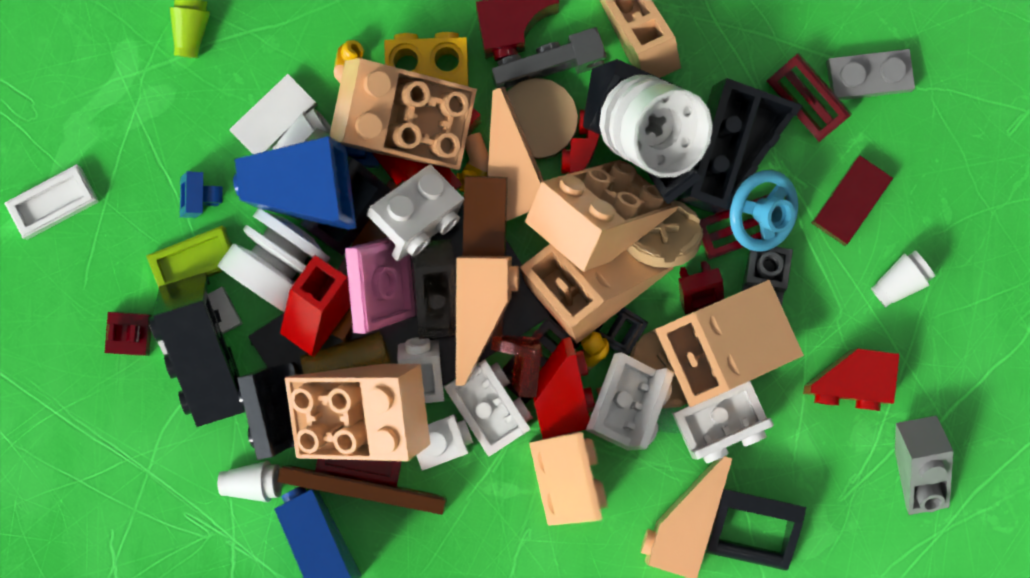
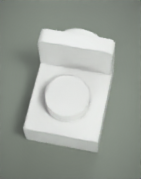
(428, 355)
(447, 442)

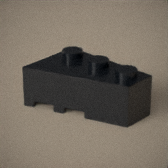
(742, 133)
(196, 350)

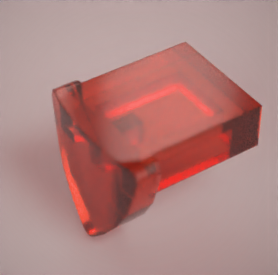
(526, 362)

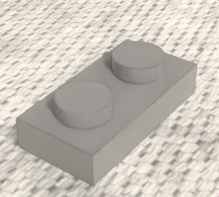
(871, 74)

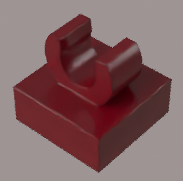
(700, 288)
(128, 334)

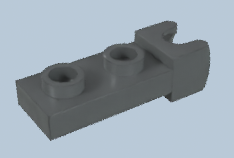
(582, 52)

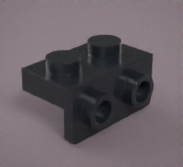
(267, 409)

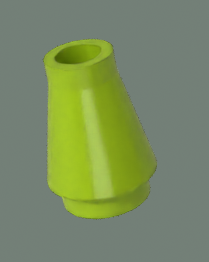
(188, 26)

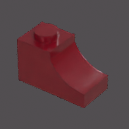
(507, 23)

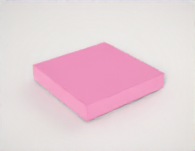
(378, 286)

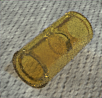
(349, 354)

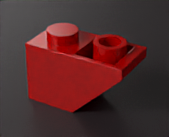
(315, 305)
(858, 376)
(561, 399)

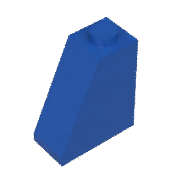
(300, 182)
(314, 536)

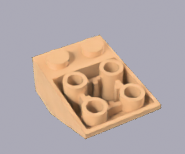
(402, 114)
(597, 212)
(586, 298)
(729, 343)
(359, 413)
(567, 480)

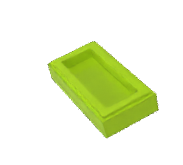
(190, 257)

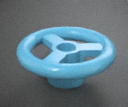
(773, 213)

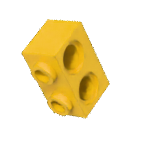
(428, 52)

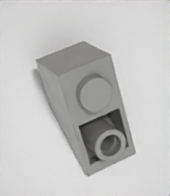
(924, 464)

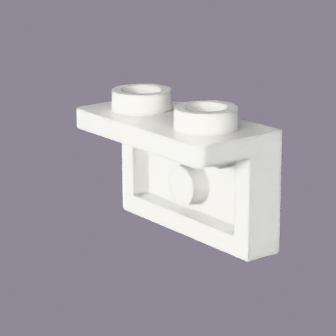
(417, 211)
(630, 403)
(489, 408)
(722, 422)

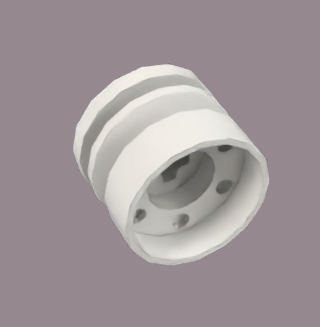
(656, 125)
(273, 260)

